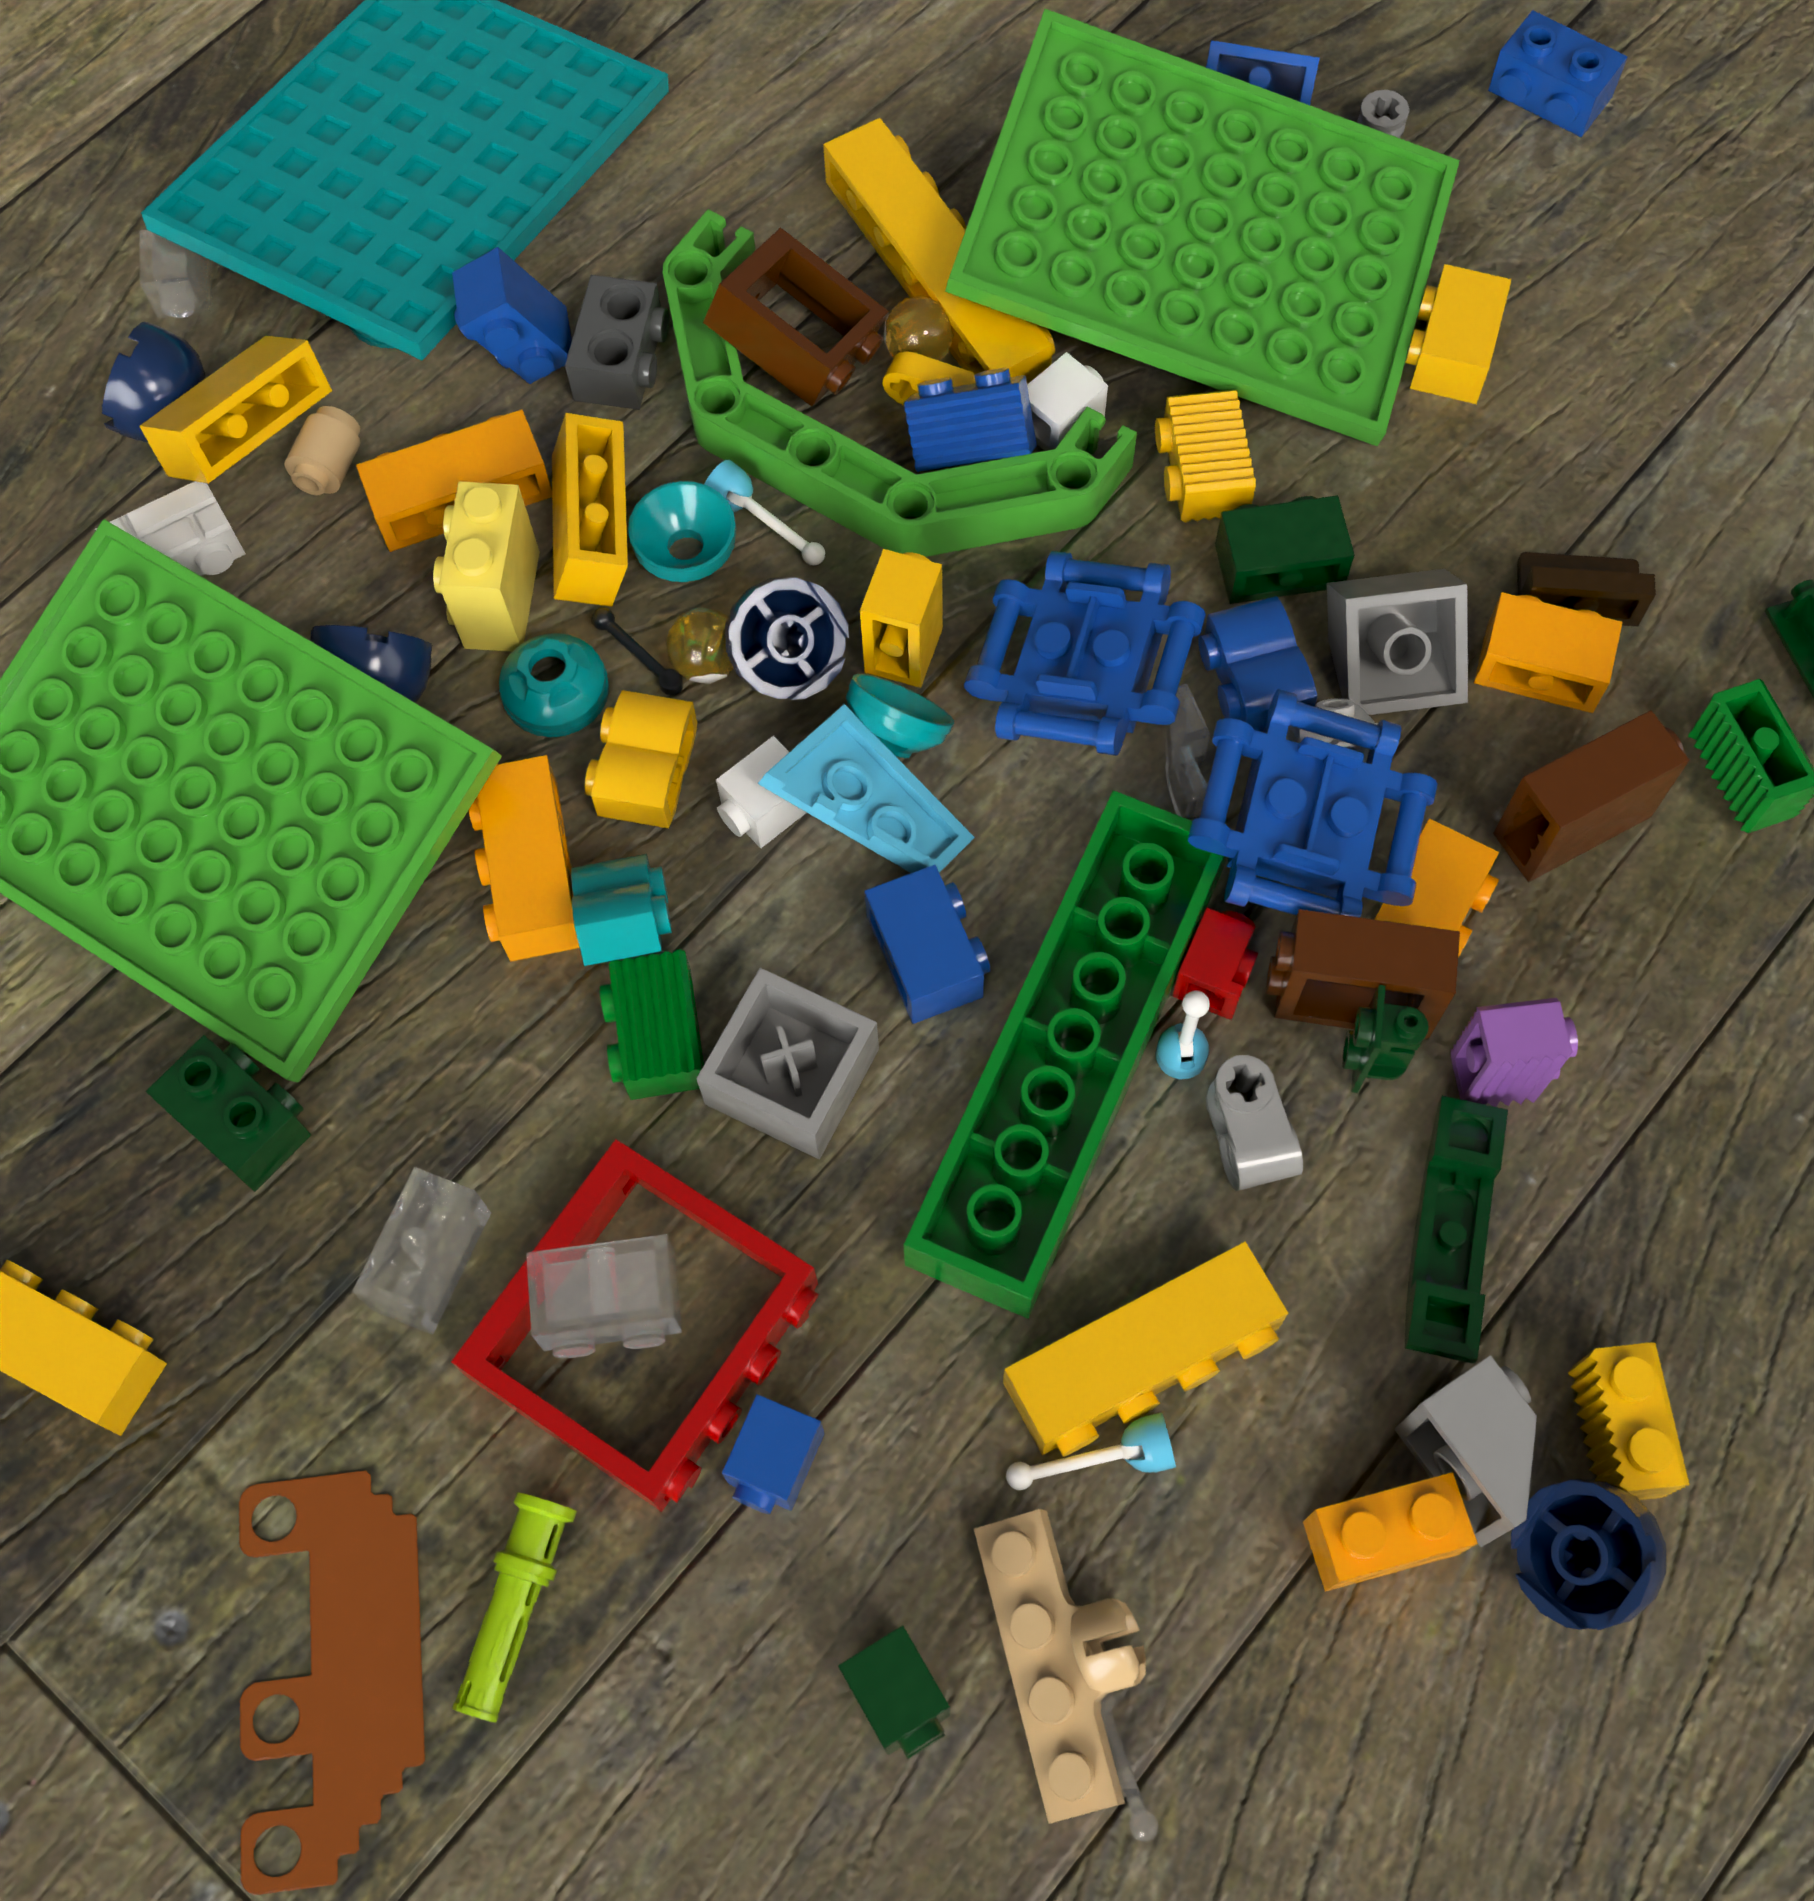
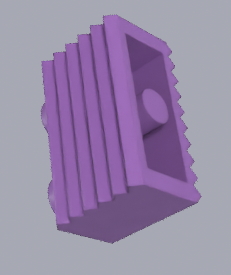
(1512, 1051)

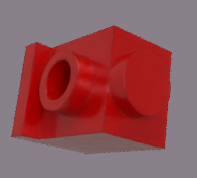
(1218, 961)

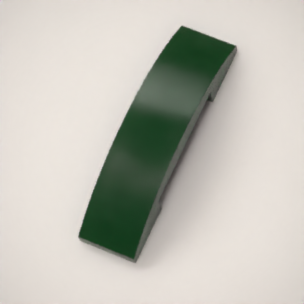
(1452, 1230)

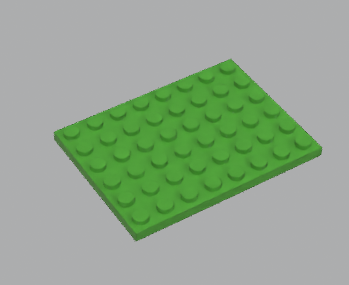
(1206, 227)
(217, 798)

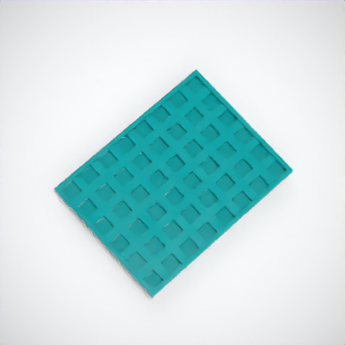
(405, 157)

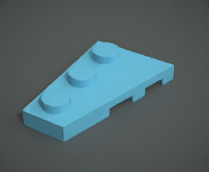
(867, 794)

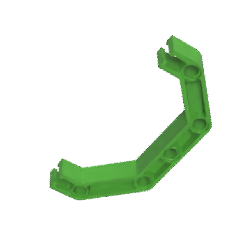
(852, 483)

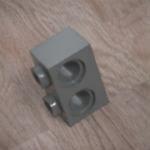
(616, 342)

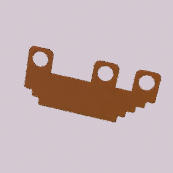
(365, 1681)

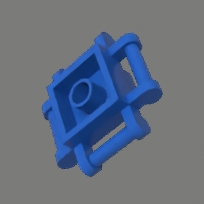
(1086, 653)
(1311, 811)

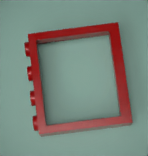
(716, 1410)

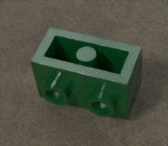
(231, 1112)

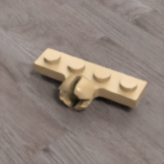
(1058, 1663)

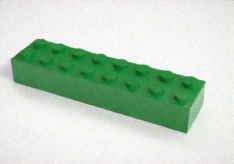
(1065, 1058)

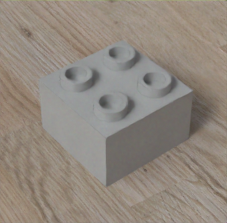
(789, 1063)

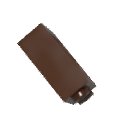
(774, 343)
(1339, 960)

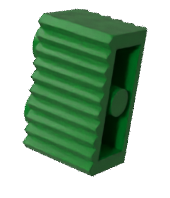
(1754, 756)
(654, 1023)

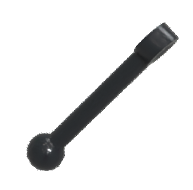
(669, 679)

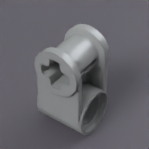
(1253, 1135)

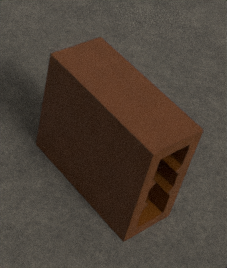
(1590, 795)

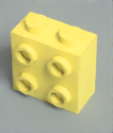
(488, 566)

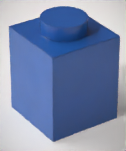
(772, 1455)

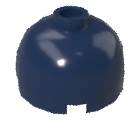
(149, 379)
(786, 638)
(394, 660)
(1589, 1554)

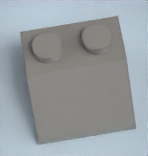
(1400, 640)
(1483, 1436)

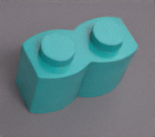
(619, 909)

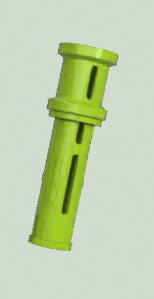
(522, 1570)

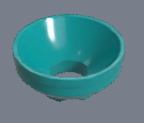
(676, 513)
(556, 705)
(897, 715)

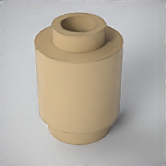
(323, 451)

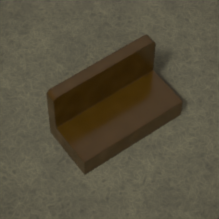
(1588, 583)

